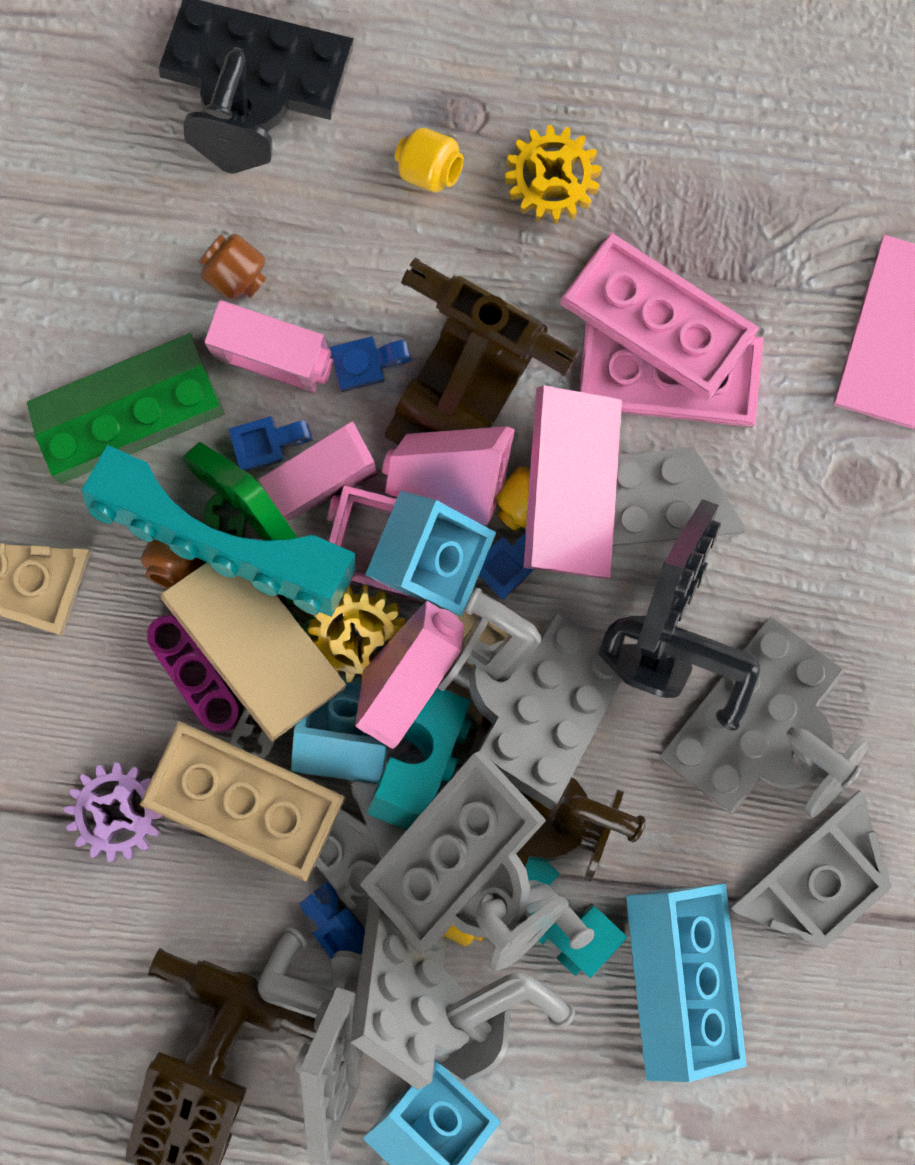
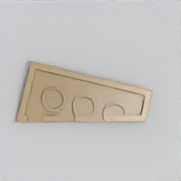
(40, 584)

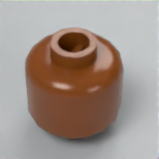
(233, 267)
(165, 566)

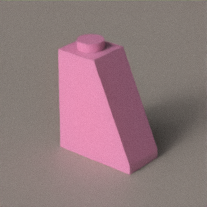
(453, 467)
(320, 472)
(408, 673)

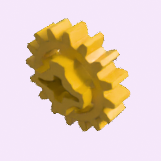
(563, 160)
(340, 643)

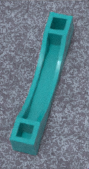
(300, 568)

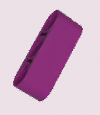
(175, 663)

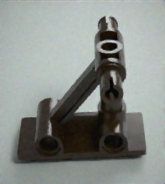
(475, 360)
(189, 1104)

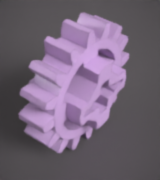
(105, 830)

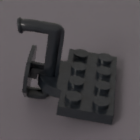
(252, 66)
(665, 652)

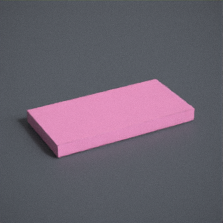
(659, 316)
(881, 356)
(646, 391)
(572, 483)

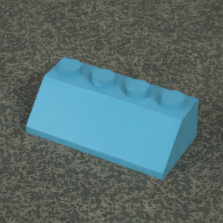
(686, 983)

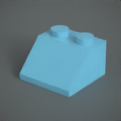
(430, 552)
(332, 746)
(433, 1124)

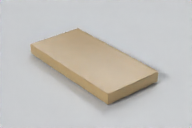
(254, 647)
(243, 801)

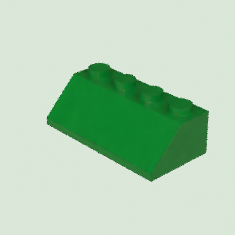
(124, 407)

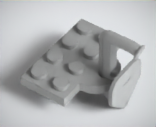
(536, 692)
(777, 724)
(465, 872)
(417, 1013)
(331, 1062)

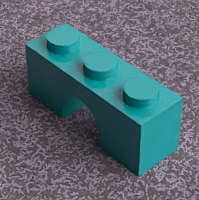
(409, 788)
(606, 934)

